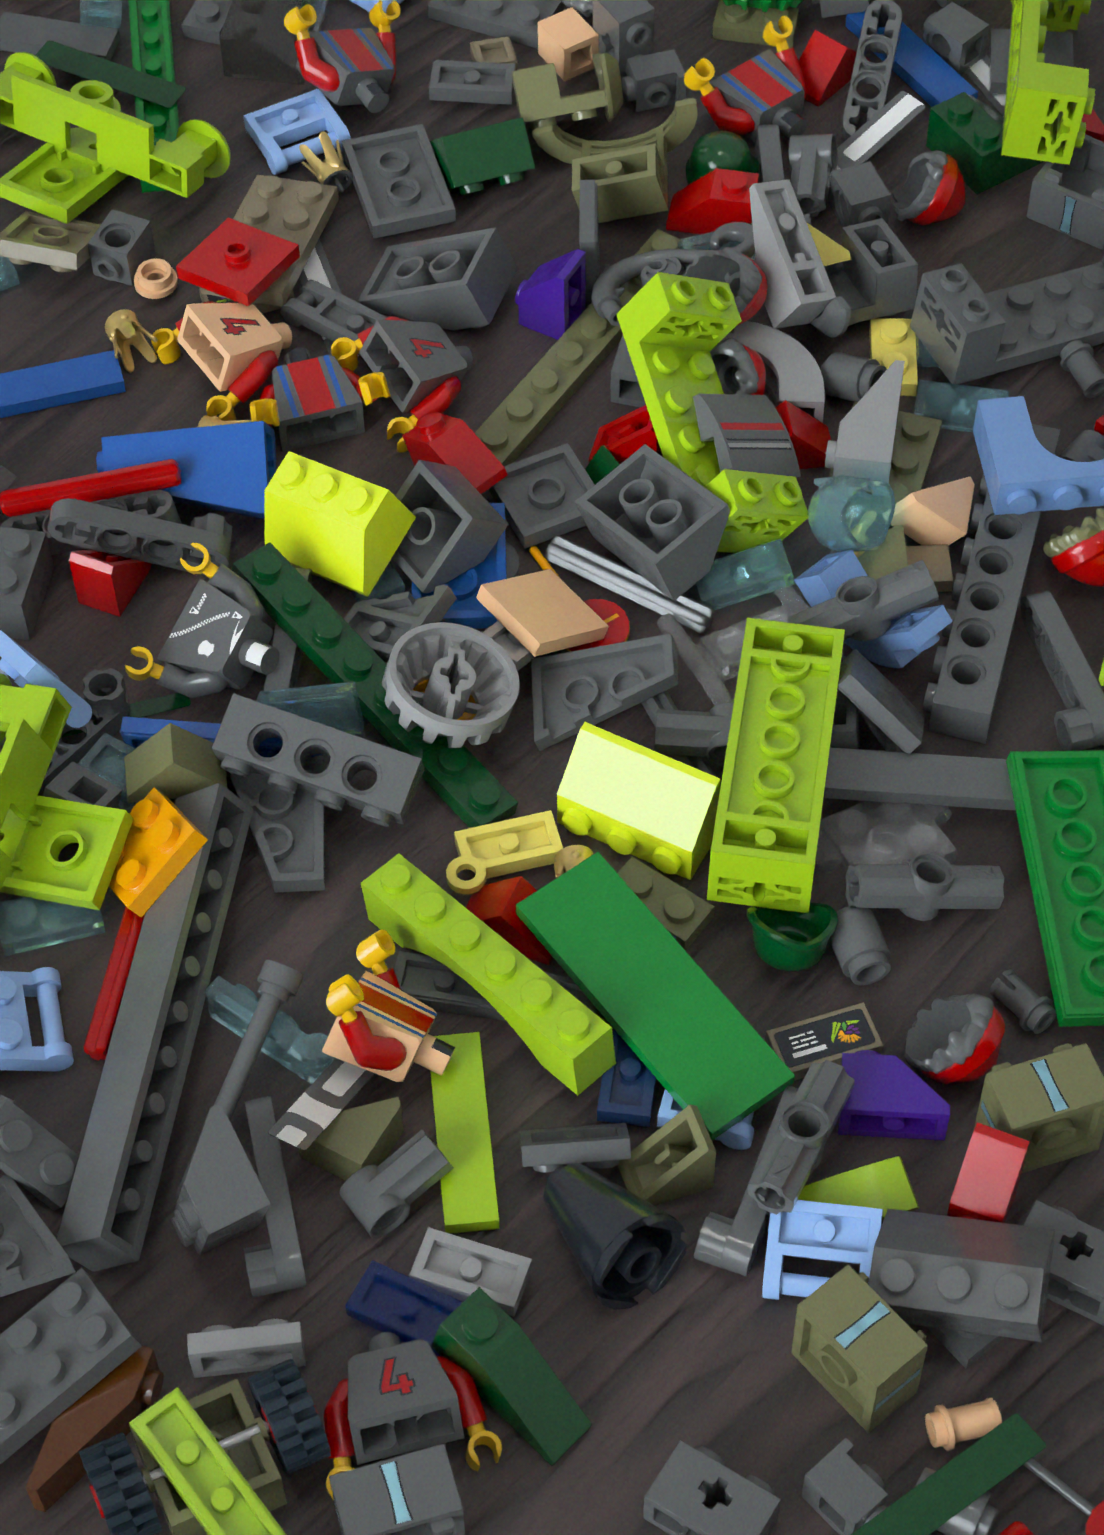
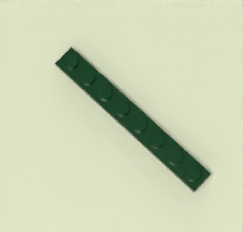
(347, 658)

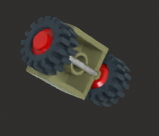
(285, 1419)

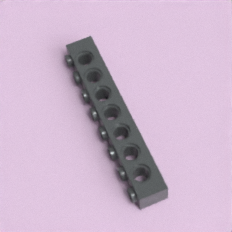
(984, 617)

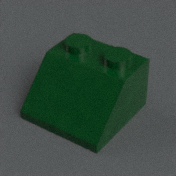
(973, 137)
(484, 154)

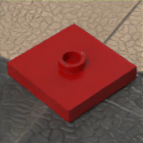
(238, 261)

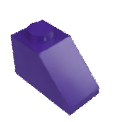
(554, 295)
(890, 1100)

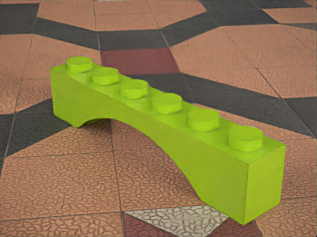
(548, 1018)

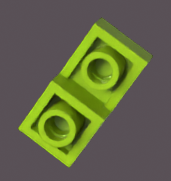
(872, 1186)

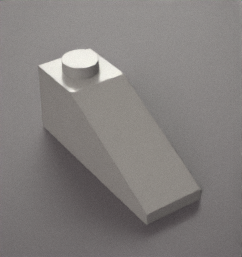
(788, 256)
(868, 431)

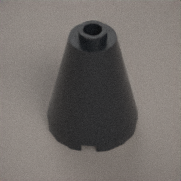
(613, 1235)

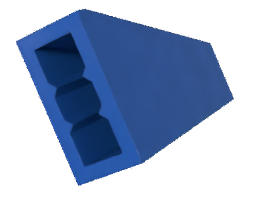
(219, 464)

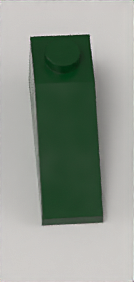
(511, 1375)

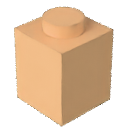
(567, 43)

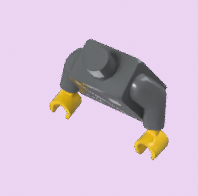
(215, 637)

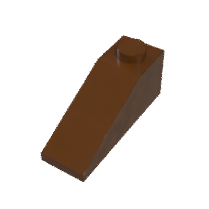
(91, 1419)

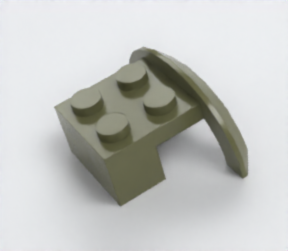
(540, 98)
(627, 171)

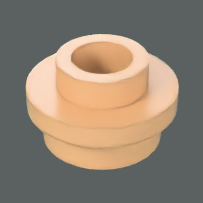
(155, 279)

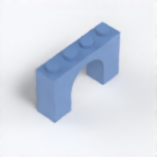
(1024, 473)

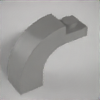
(789, 367)

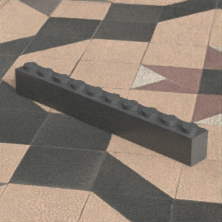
(153, 1043)

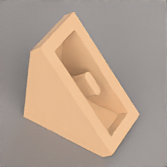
(936, 513)

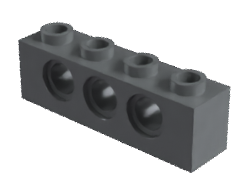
(252, 722)

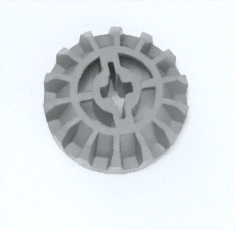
(457, 664)

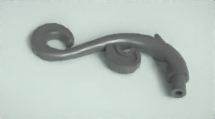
(610, 282)

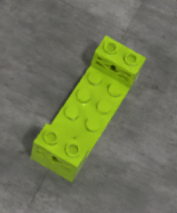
(1044, 98)
(669, 341)
(775, 766)

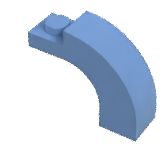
(906, 635)

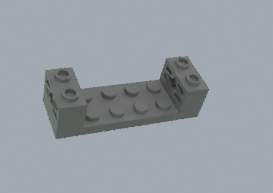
(1009, 327)

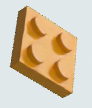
(154, 851)

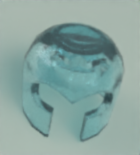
(847, 516)

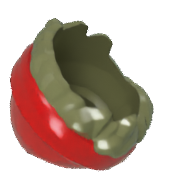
(1080, 550)

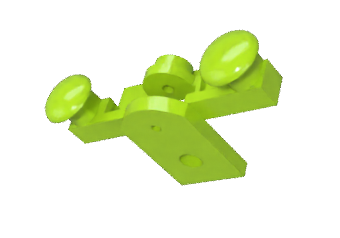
(105, 148)
(41, 826)

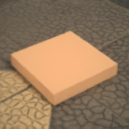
(542, 612)

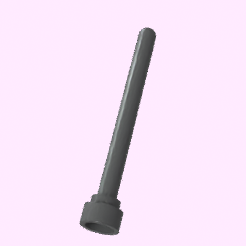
(276, 986)

